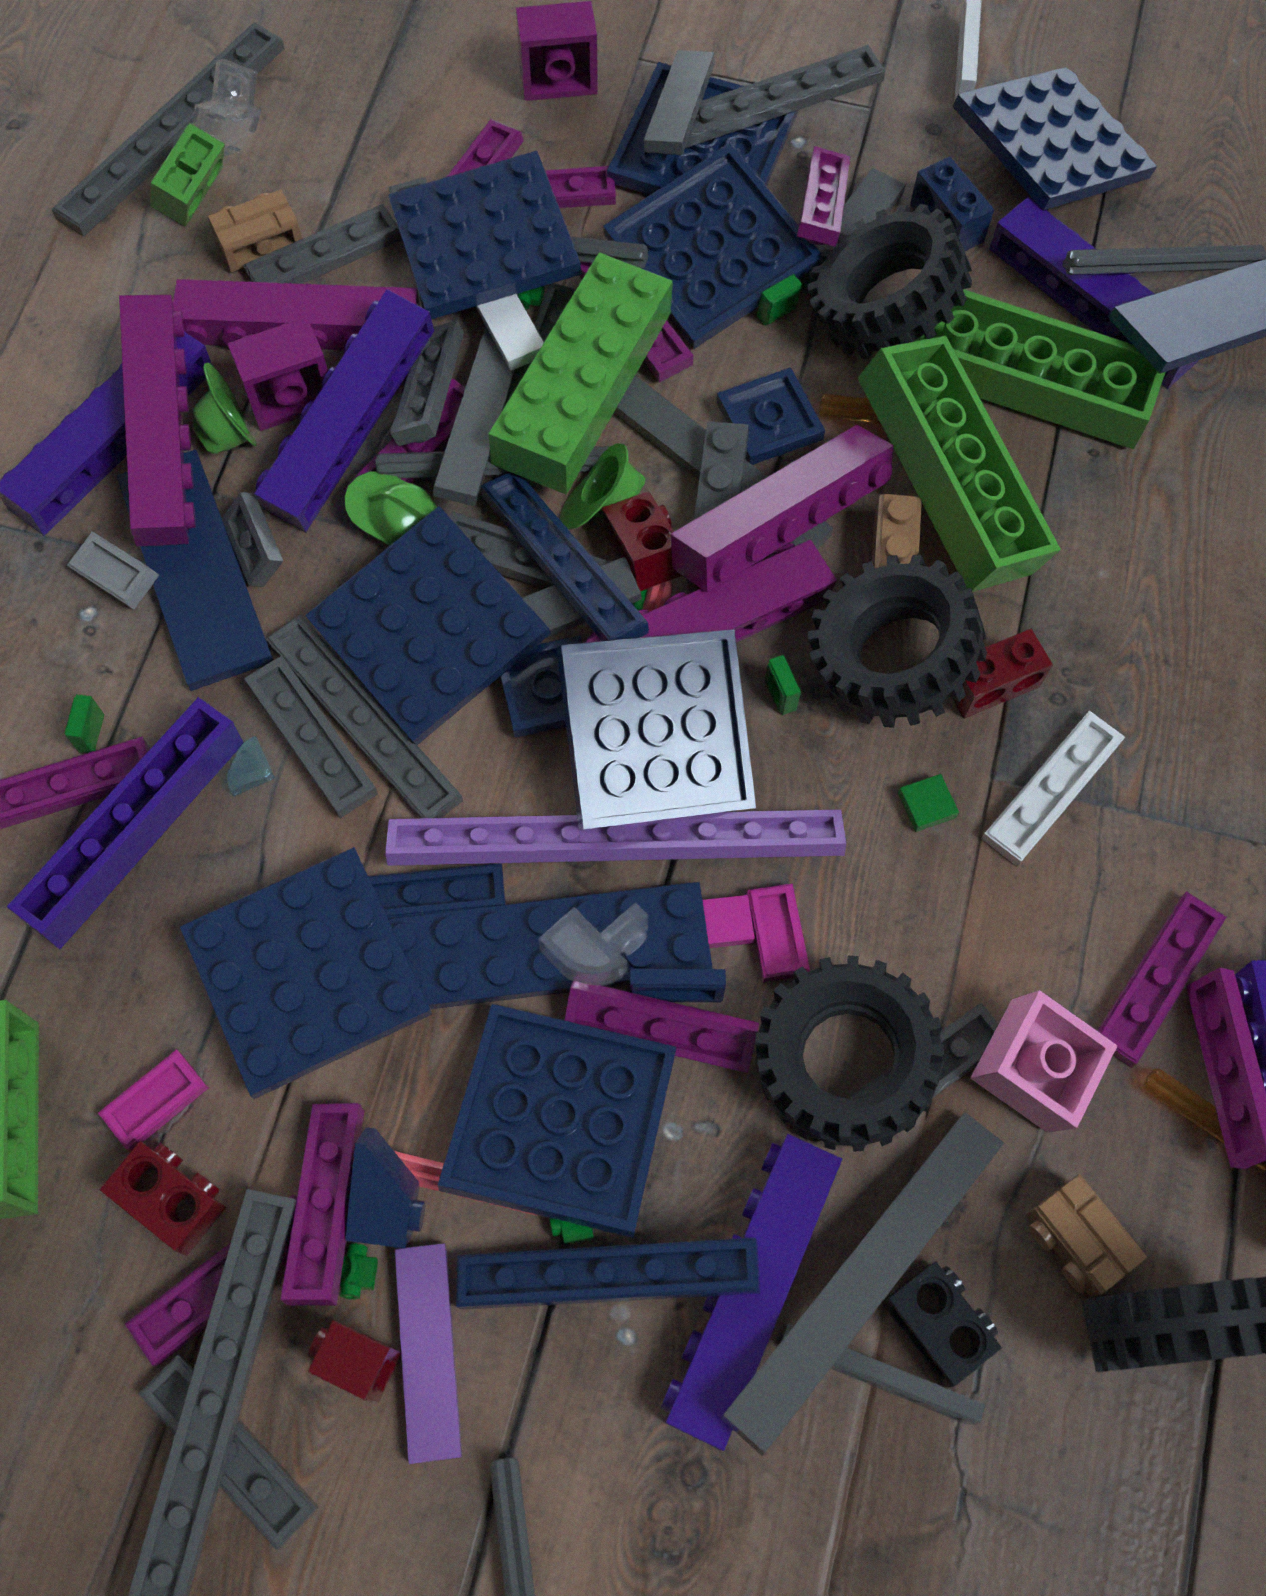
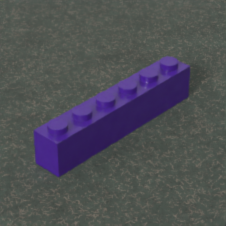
(1037, 245)
(344, 410)
(82, 449)
(127, 823)
(740, 1325)

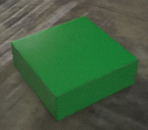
(779, 300)
(782, 685)
(84, 723)
(928, 802)

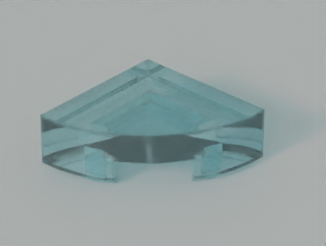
(249, 768)

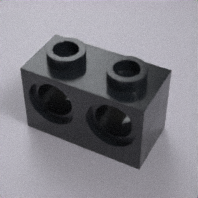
(932, 1332)

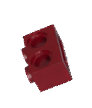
(643, 536)
(1010, 670)
(158, 1206)
(353, 1361)

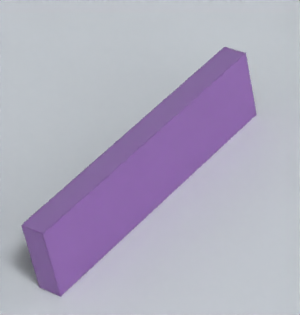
(428, 1354)

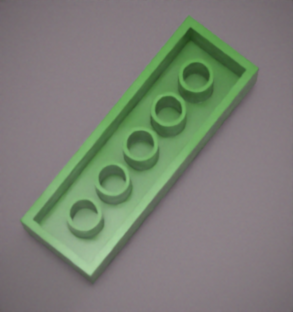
(1053, 369)
(581, 373)
(957, 463)

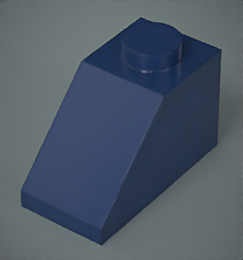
(382, 1195)

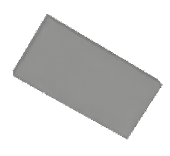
(113, 570)

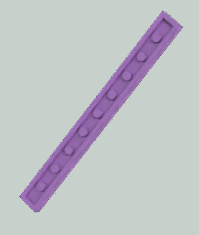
(560, 840)

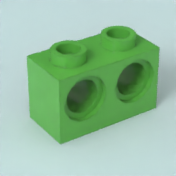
(187, 174)

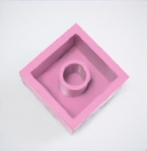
(1044, 1062)

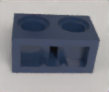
(950, 190)

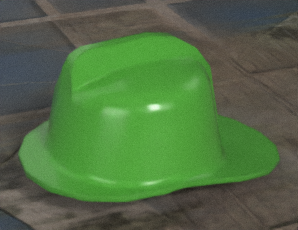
(218, 416)
(607, 483)
(386, 505)

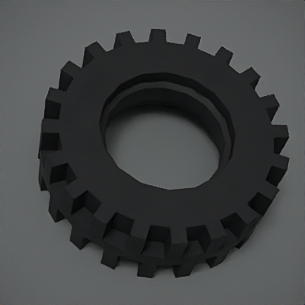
(876, 252)
(877, 600)
(858, 992)
(1177, 1324)

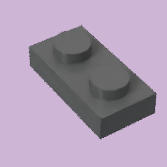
(252, 539)

